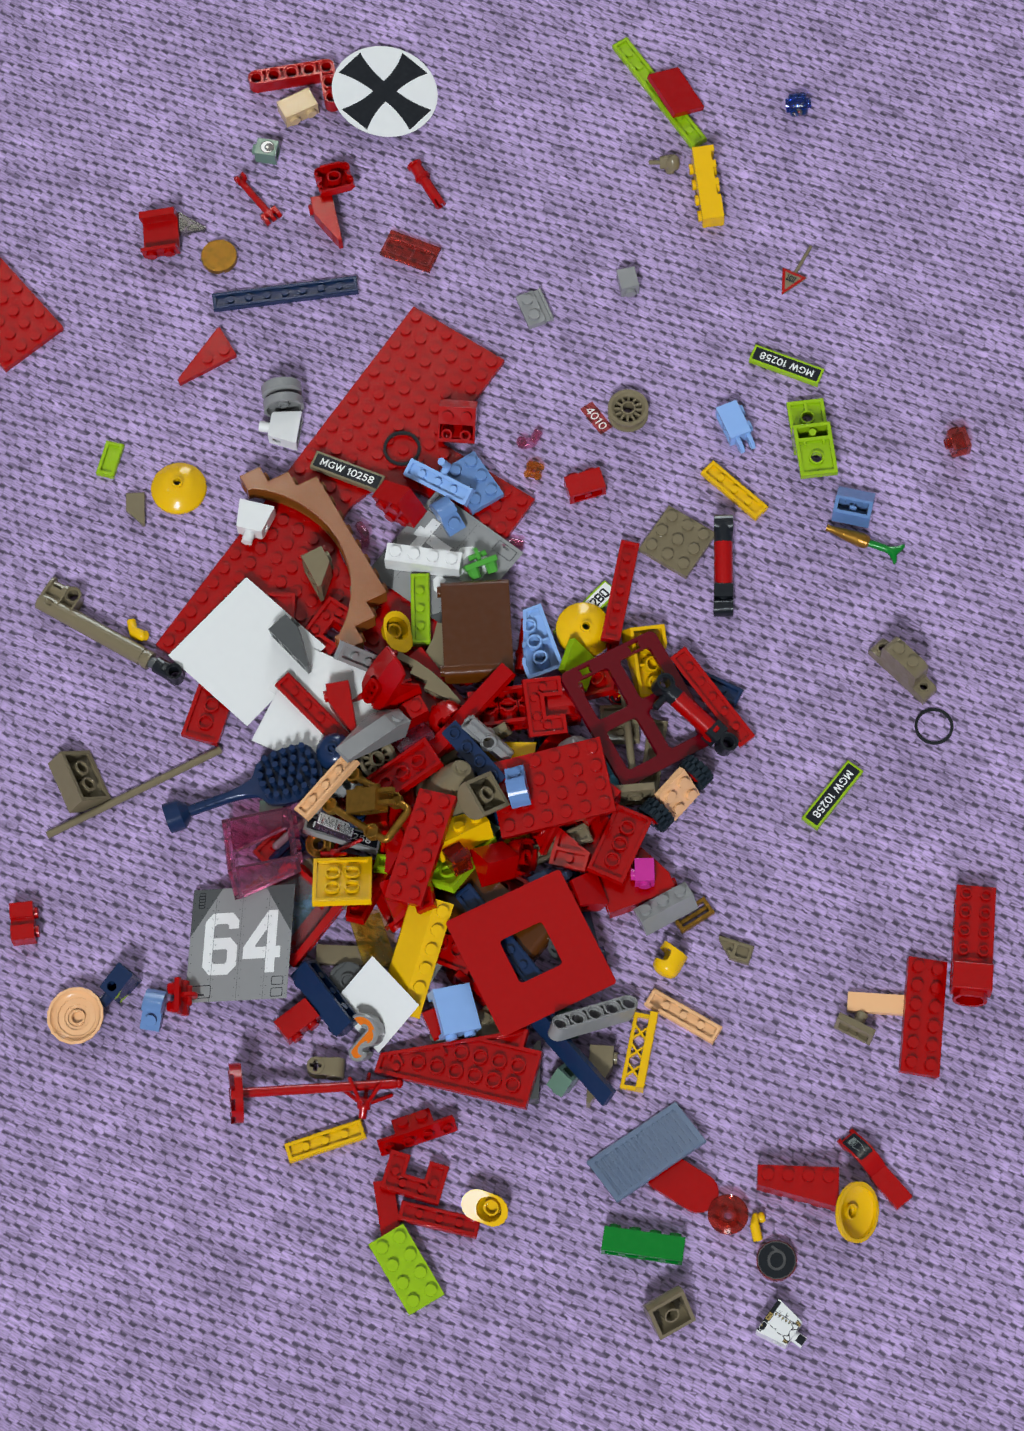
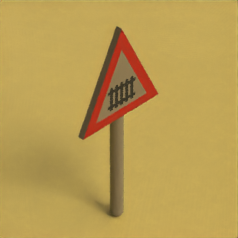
(792, 279)

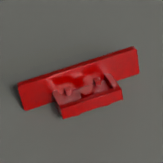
(415, 1129)

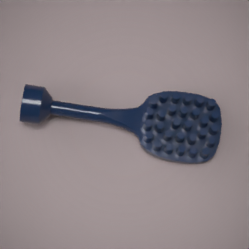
(277, 779)

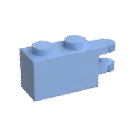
(734, 425)

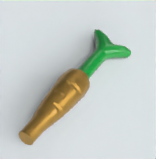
(863, 540)

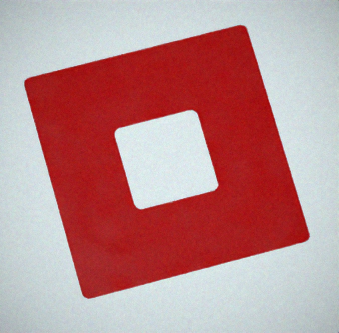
(519, 1003)

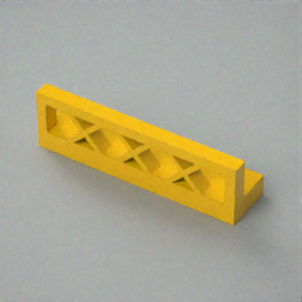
(647, 1048)

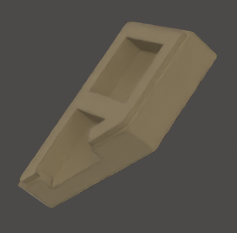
(136, 506)
(736, 950)

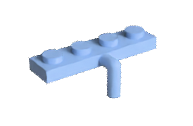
(439, 481)

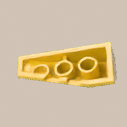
(643, 665)

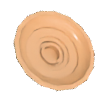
(75, 1015)

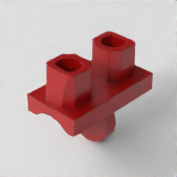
(182, 996)

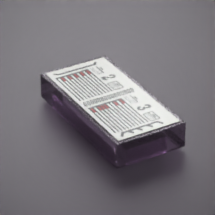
(334, 826)

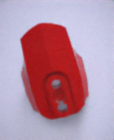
(387, 683)
(392, 911)

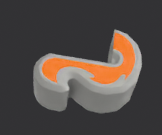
(371, 1037)

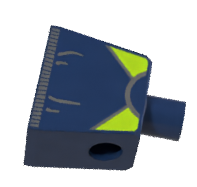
(123, 980)

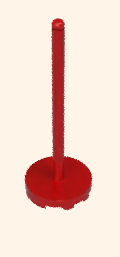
(237, 1092)

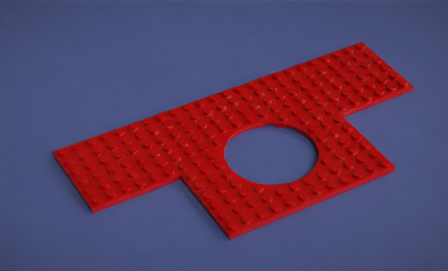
(393, 394)

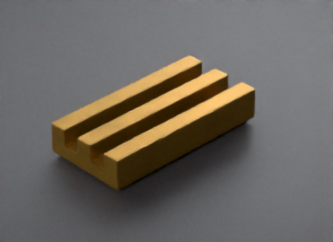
(710, 912)

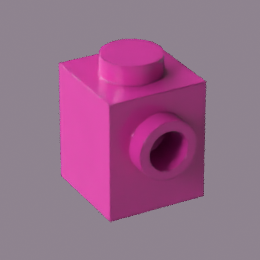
(643, 873)

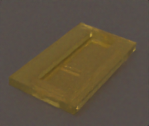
(373, 940)

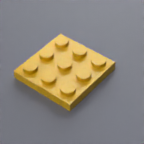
(342, 881)

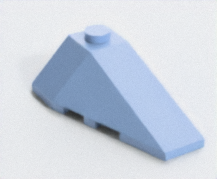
(539, 647)

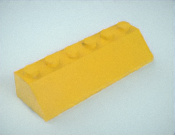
(419, 950)

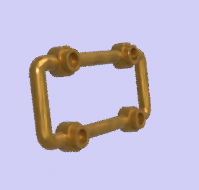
(371, 830)

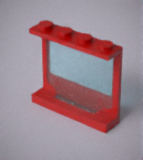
(308, 922)

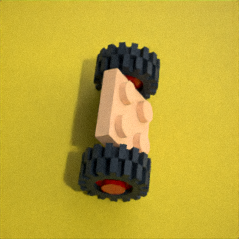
(677, 793)

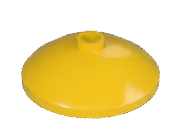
(181, 497)
(570, 626)
(857, 1212)

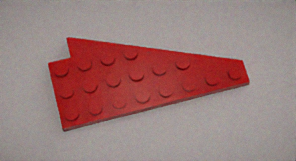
(478, 1067)

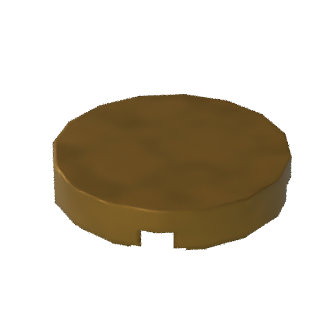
(219, 256)

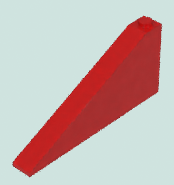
(627, 897)

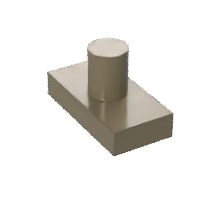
(855, 1027)

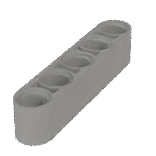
(592, 1018)

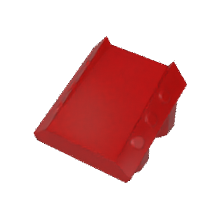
(334, 178)

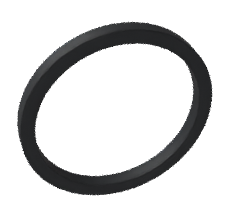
(401, 433)
(934, 742)

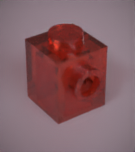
(957, 441)
(457, 858)

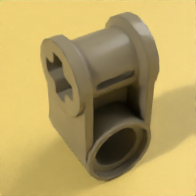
(328, 1068)

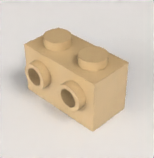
(297, 107)

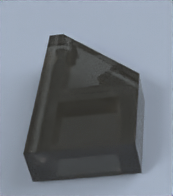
(188, 226)

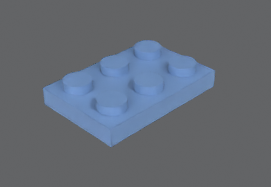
(474, 474)

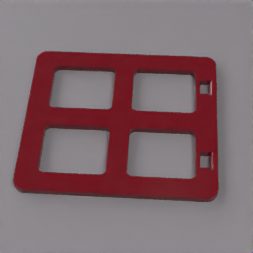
(636, 709)

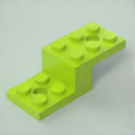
(811, 438)

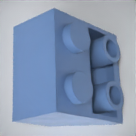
(853, 507)

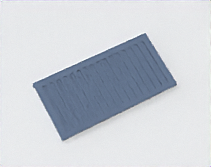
(646, 1152)

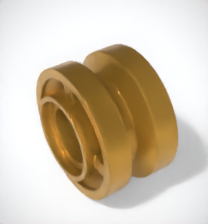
(312, 846)

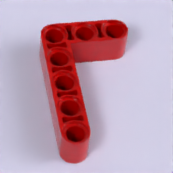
(300, 78)

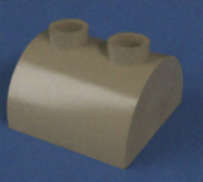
(481, 796)
(669, 1312)

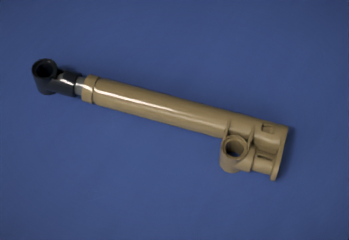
(56, 603)

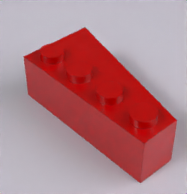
(801, 1183)

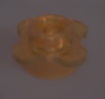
(536, 466)

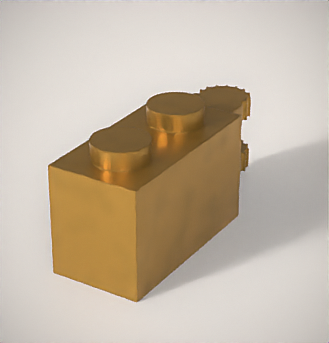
(368, 800)

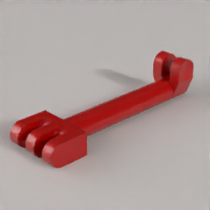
(267, 213)

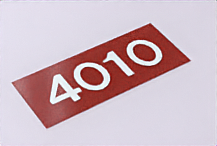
(596, 418)

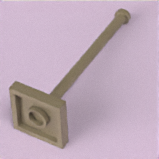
(633, 793)

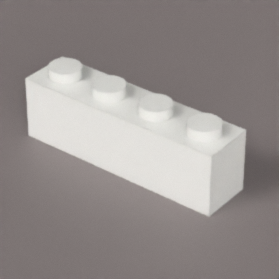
(423, 560)

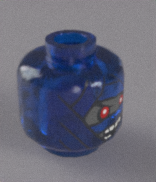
(798, 104)

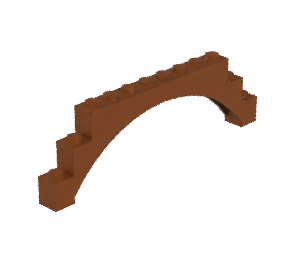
(313, 501)

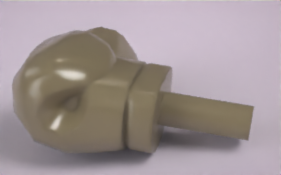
(668, 162)

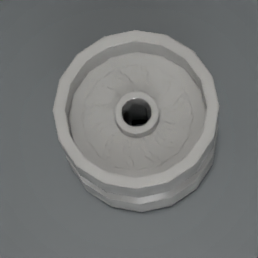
(282, 395)

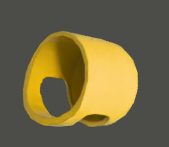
(671, 963)

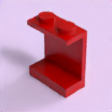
(160, 233)

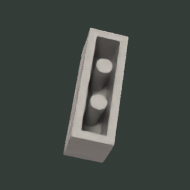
(665, 908)

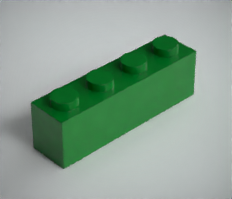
(643, 1244)

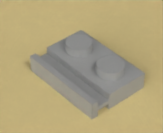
(534, 308)

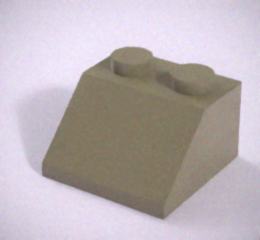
(318, 568)

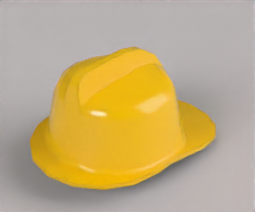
(397, 631)
(484, 1207)

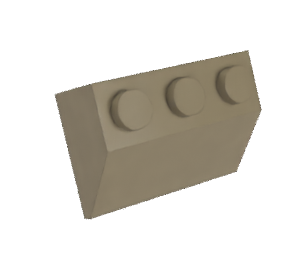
(78, 780)

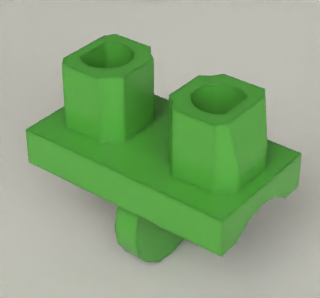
(473, 568)

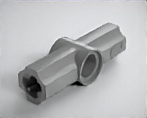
(479, 732)

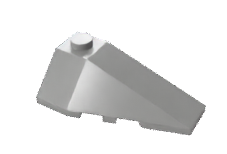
(374, 733)

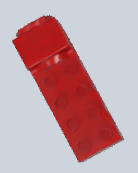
(510, 708)
(972, 945)

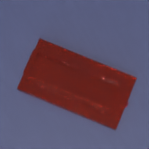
(410, 251)

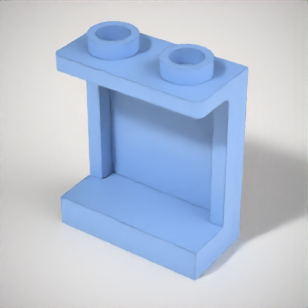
(455, 1011)

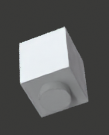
(627, 282)

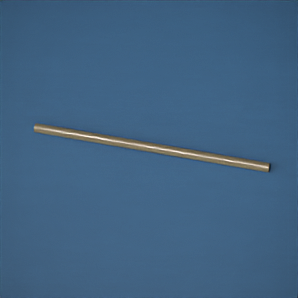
(133, 792)

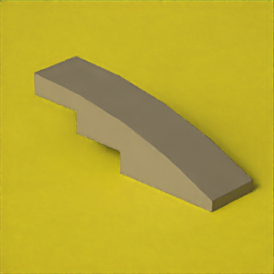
(434, 685)

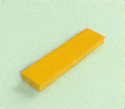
(734, 490)
(325, 1141)

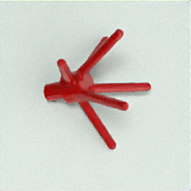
(336, 852)
(365, 1102)

